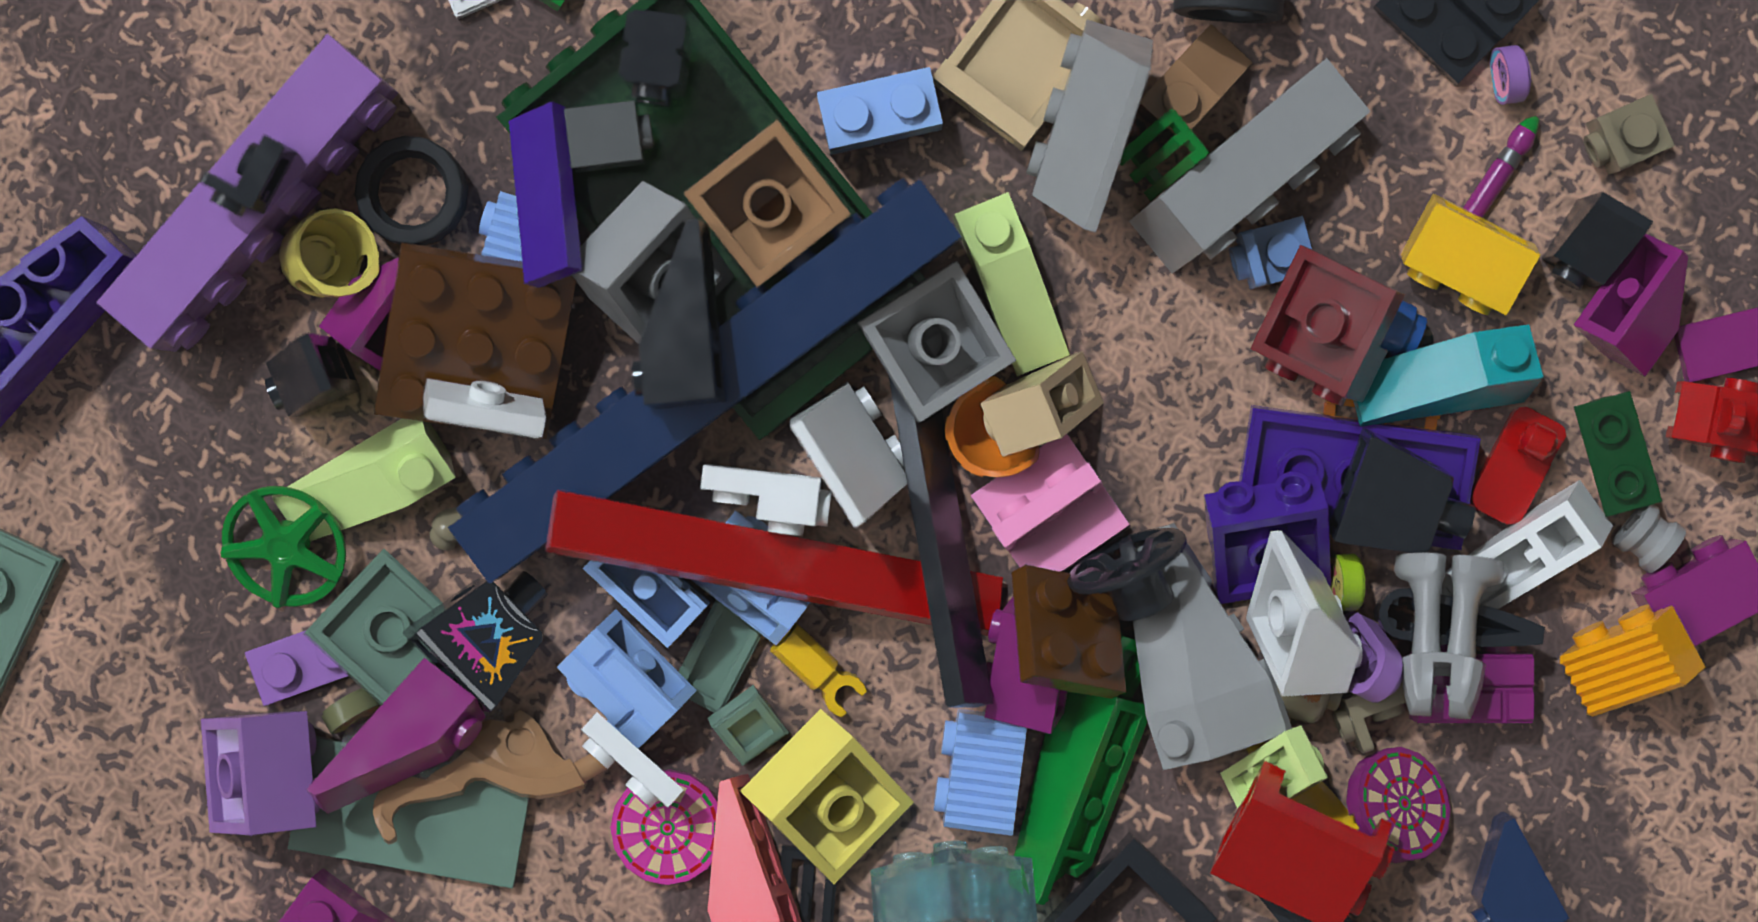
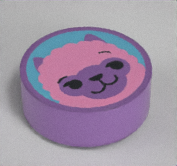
(1510, 74)

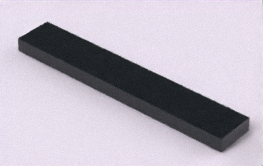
(943, 557)

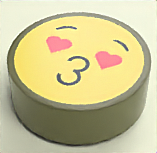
(348, 710)

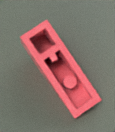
(745, 866)

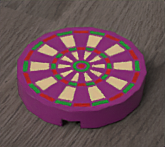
(1407, 793)

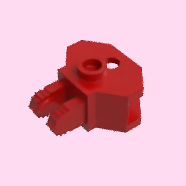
(1718, 418)

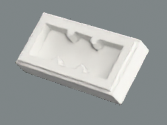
(484, 407)

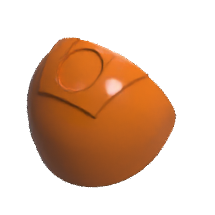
(971, 442)

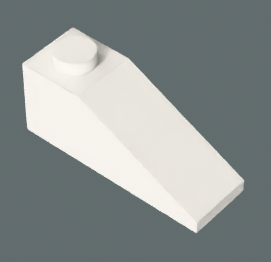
(1542, 544)

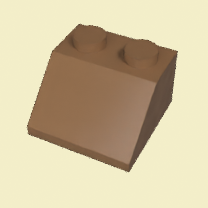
(767, 203)

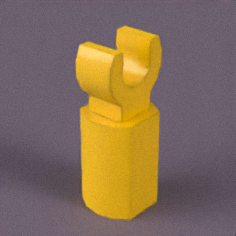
(815, 666)

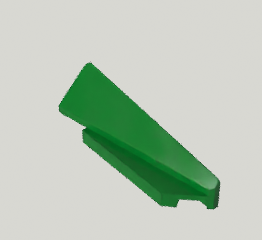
(1080, 779)

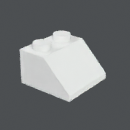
(1301, 624)

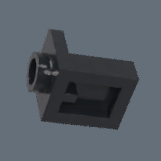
(261, 174)

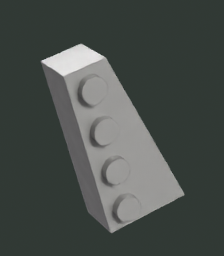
(1250, 167)

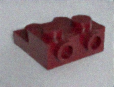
(1327, 327)

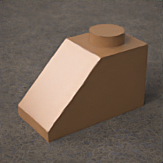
(1195, 80)

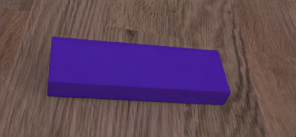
(545, 195)

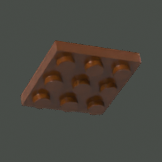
(470, 322)

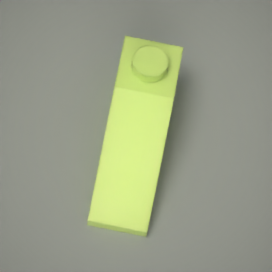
(1011, 283)
(374, 476)

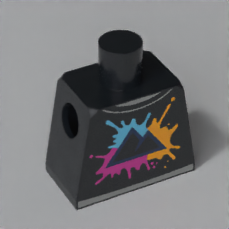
(482, 636)

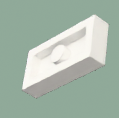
(647, 778)

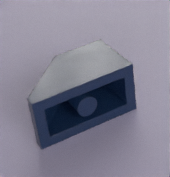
(1511, 880)

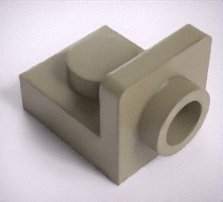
(1627, 135)
(1354, 709)

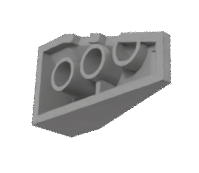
(1200, 676)

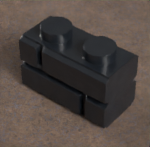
(656, 57)

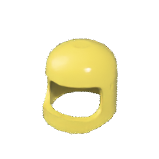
(306, 260)

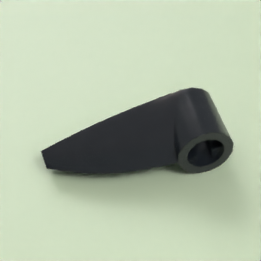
(1493, 627)

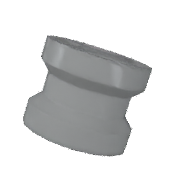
(1649, 537)

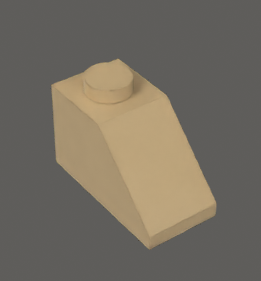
(1041, 405)

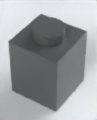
(608, 136)

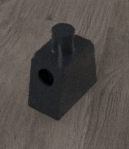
(1396, 499)

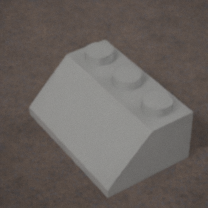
(1090, 121)

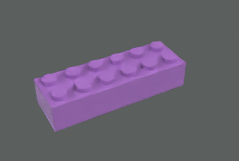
(206, 248)

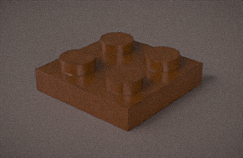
(1066, 636)

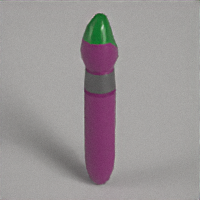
(1500, 171)

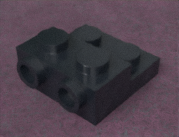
(1453, 32)

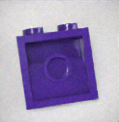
(1241, 522)

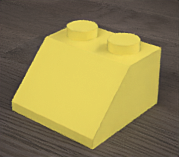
(827, 796)

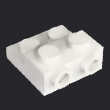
(784, 498)

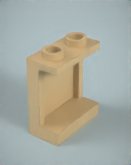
(1012, 63)

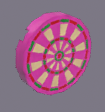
(664, 841)

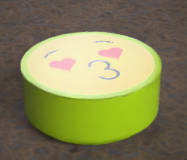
(1348, 580)

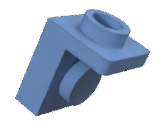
(1268, 251)

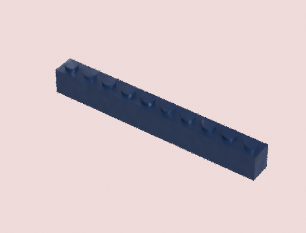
(756, 345)

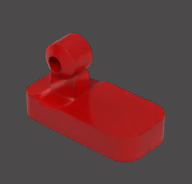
(1517, 465)

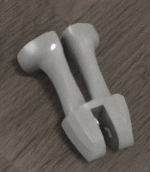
(1470, 579)

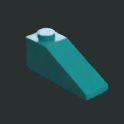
(1454, 377)

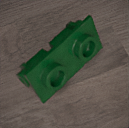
(1617, 453)

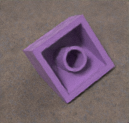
(259, 772)

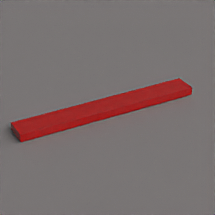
(749, 559)

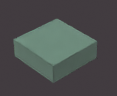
(748, 725)

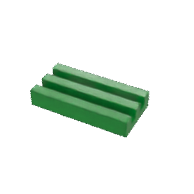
(1147, 166)

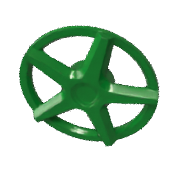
(283, 545)

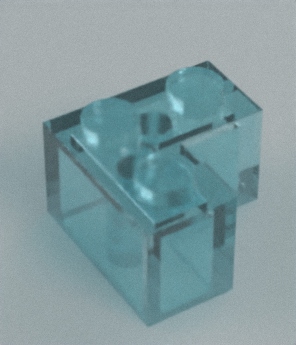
(955, 886)

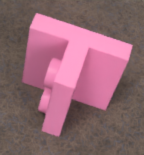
(1051, 509)

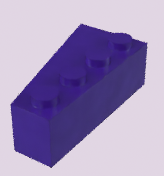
(53, 303)

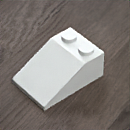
(851, 451)

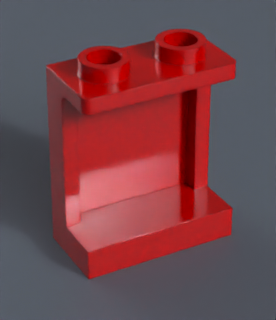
(1299, 854)

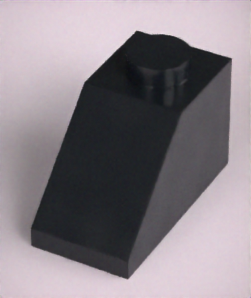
(1594, 240)

